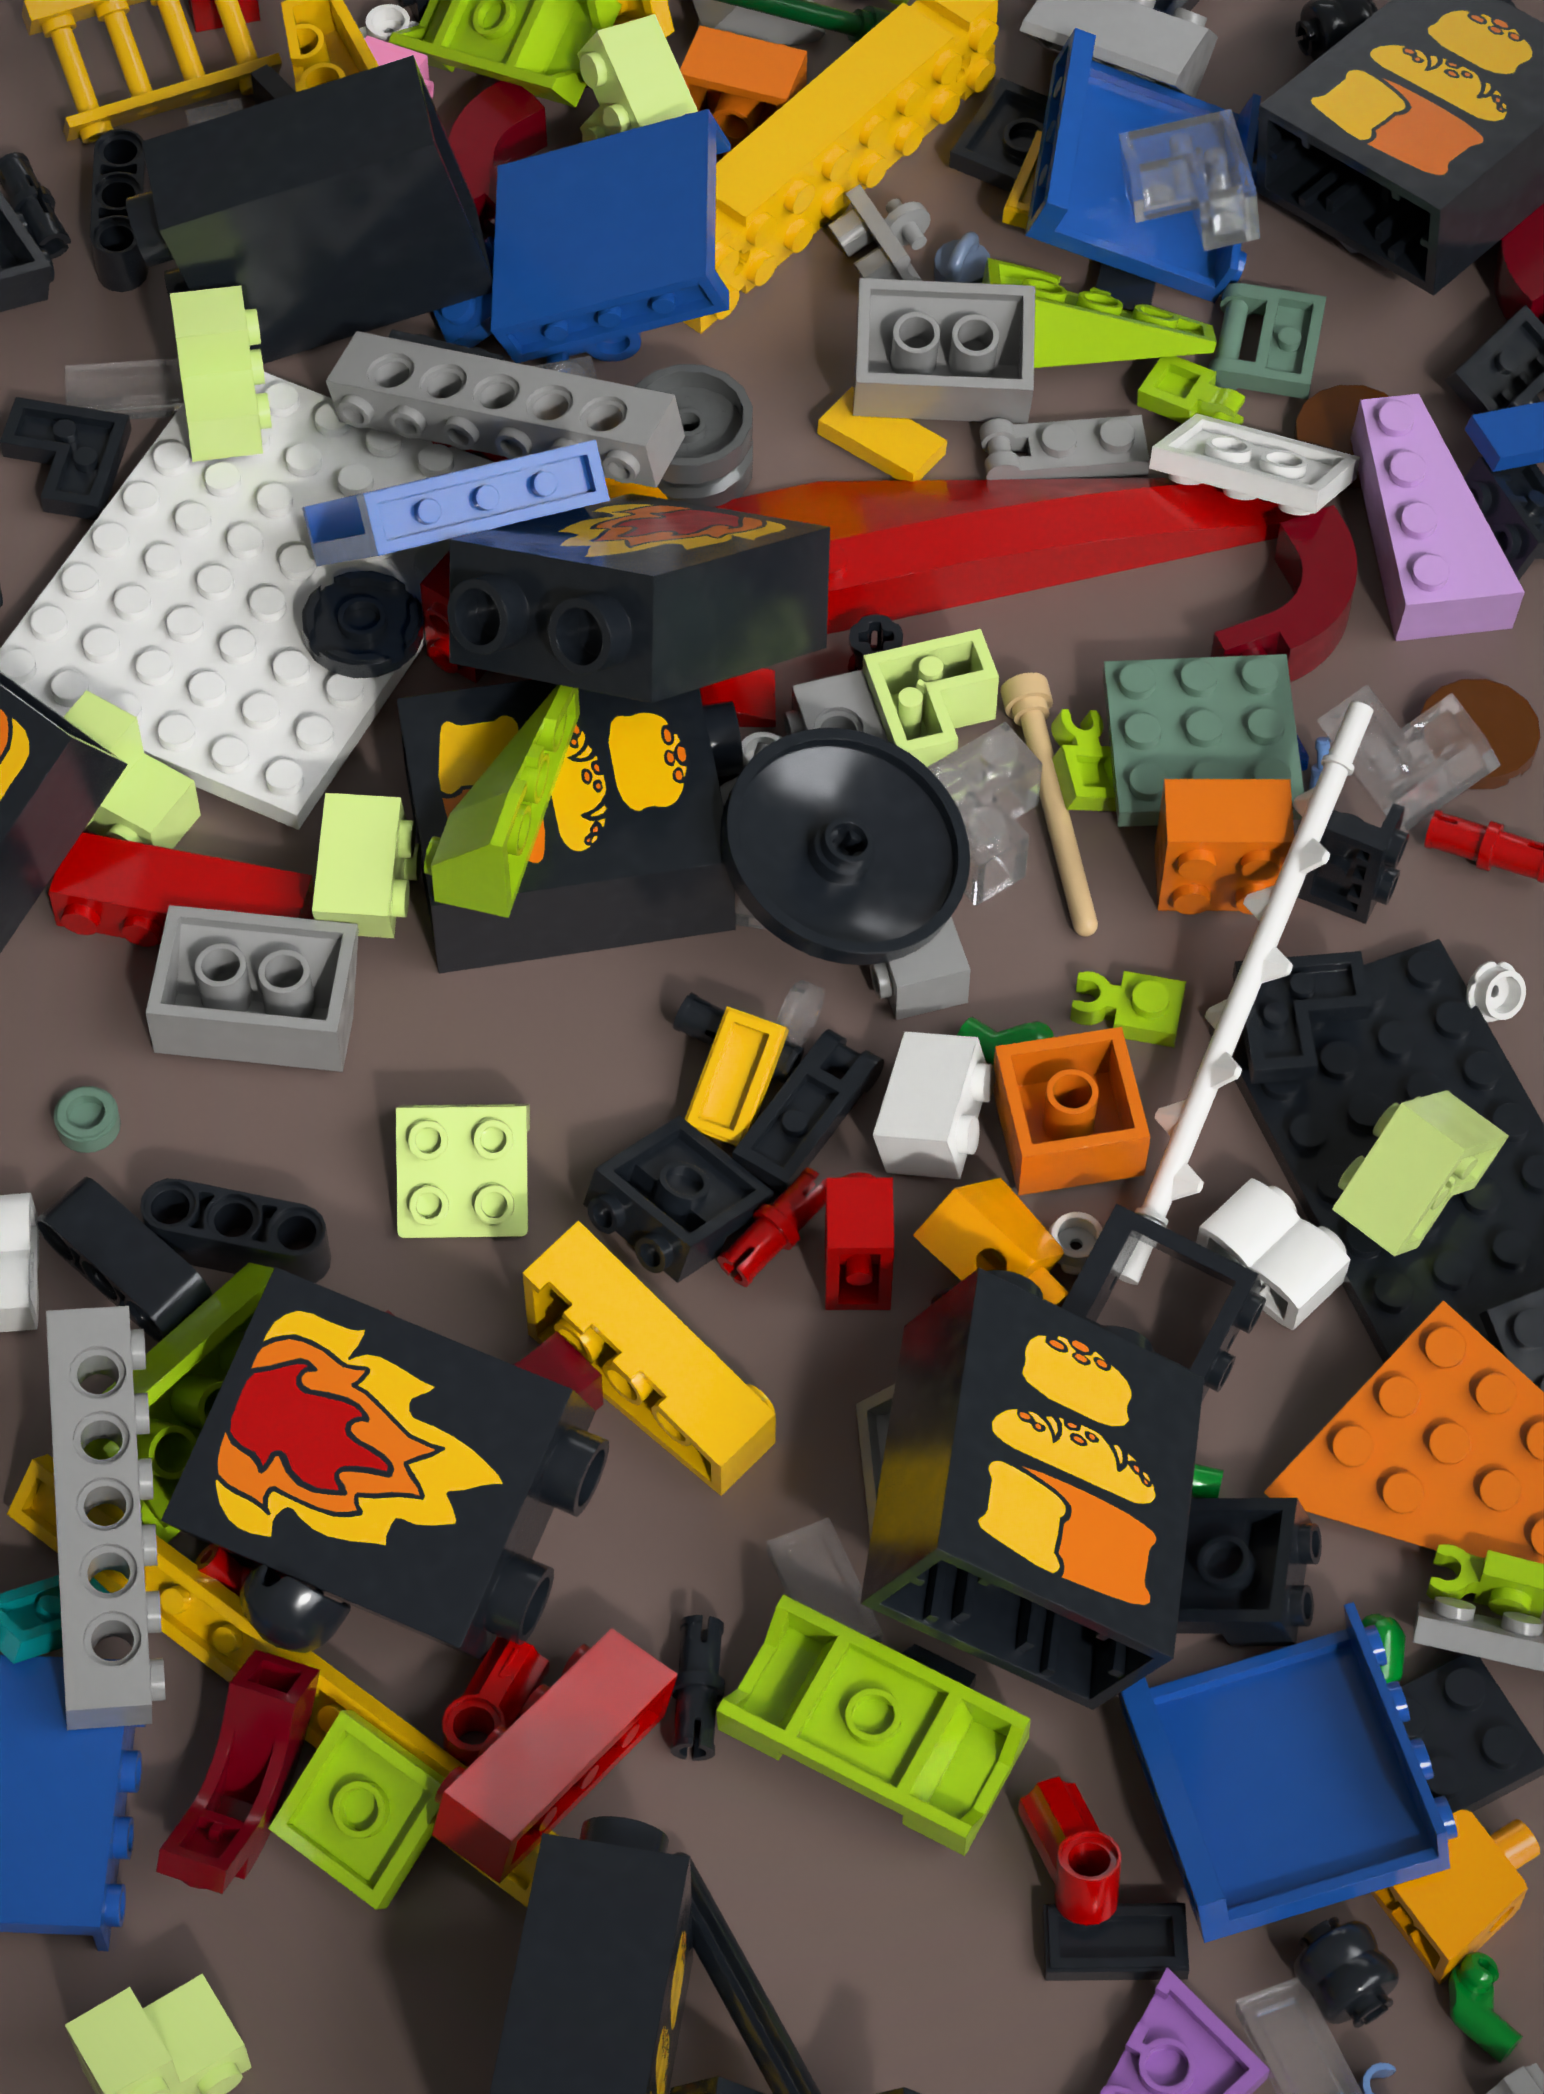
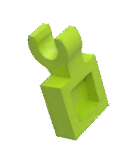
(1185, 388)
(1497, 1580)

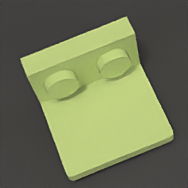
(462, 1170)

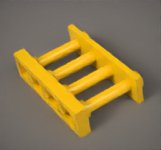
(58, 20)

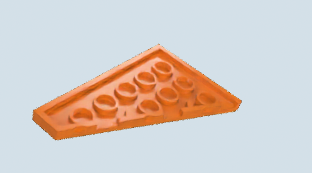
(1434, 1449)

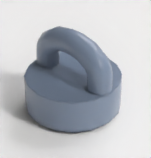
(961, 260)

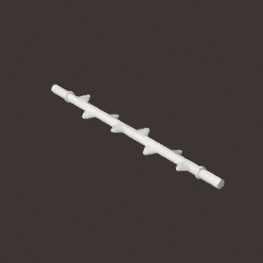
(1261, 964)

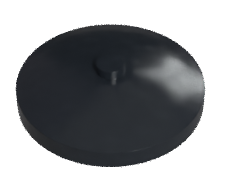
(845, 846)

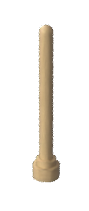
(1028, 703)

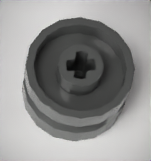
(718, 429)

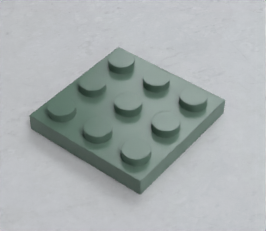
(1197, 723)

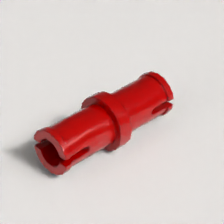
(1486, 845)
(774, 1228)

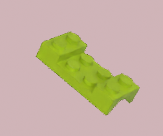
(512, 40)
(876, 1723)

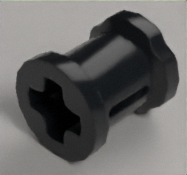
(888, 637)

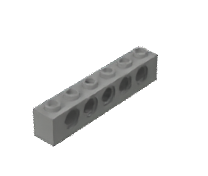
(503, 406)
(939, 971)
(96, 1689)

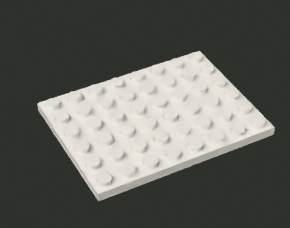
(197, 596)

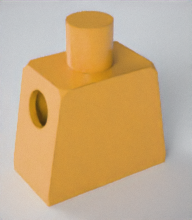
(992, 1230)
(1465, 1905)

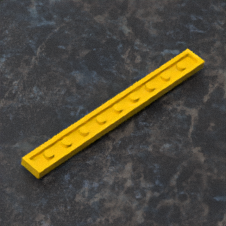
(212, 1627)

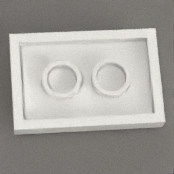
(1254, 464)

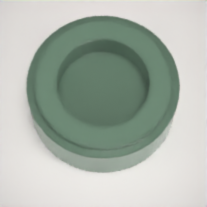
(87, 1119)

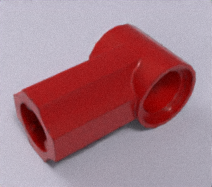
(493, 1695)
(1074, 1850)

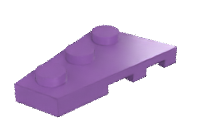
(1184, 2050)

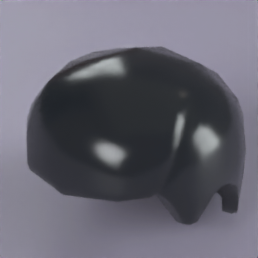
(289, 1611)

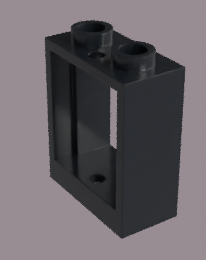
(1110, 1257)

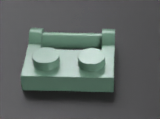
(1285, 345)

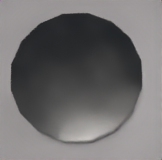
(362, 625)

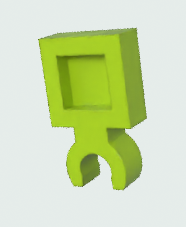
(1082, 763)
(1143, 1005)

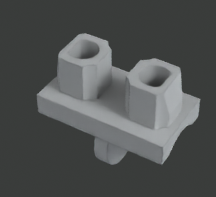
(864, 224)

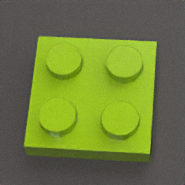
(361, 1809)

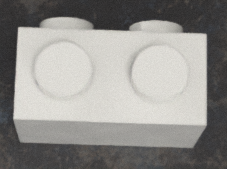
(933, 1105)

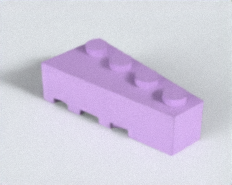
(1427, 530)

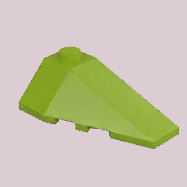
(1095, 326)
(498, 820)

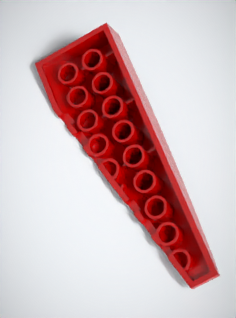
(964, 542)

